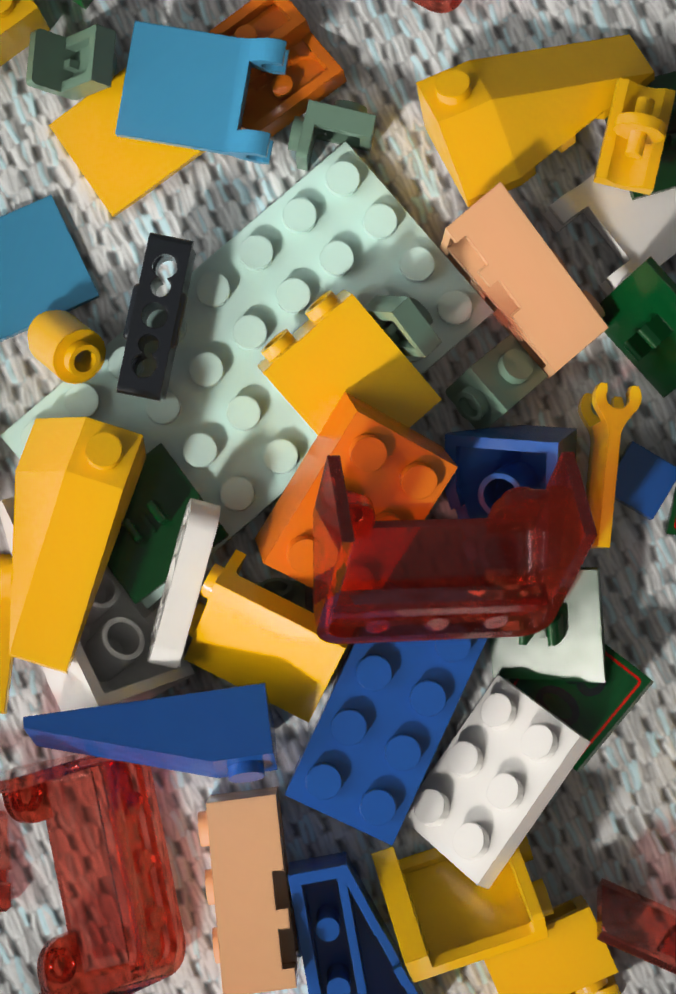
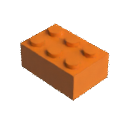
(378, 459)

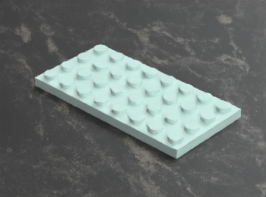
(220, 411)

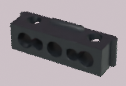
(142, 303)

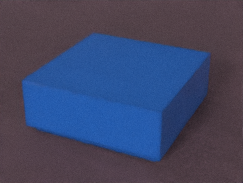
(643, 480)

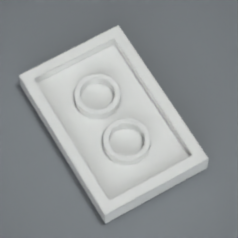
(494, 781)

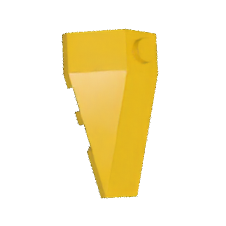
(515, 109)
(66, 521)

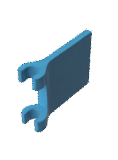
(193, 89)
(38, 267)

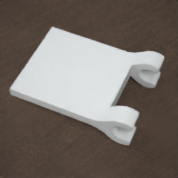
(629, 226)

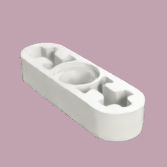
(183, 583)

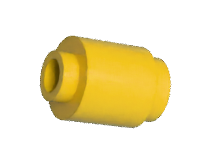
(66, 346)

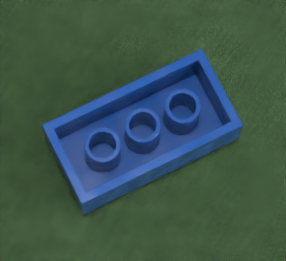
(382, 731)

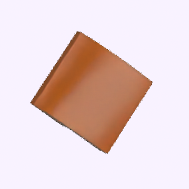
(310, 70)

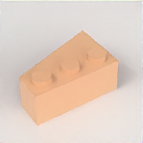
(522, 280)
(250, 891)

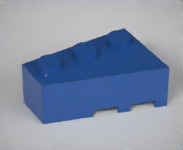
(342, 931)

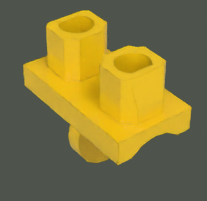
(634, 137)

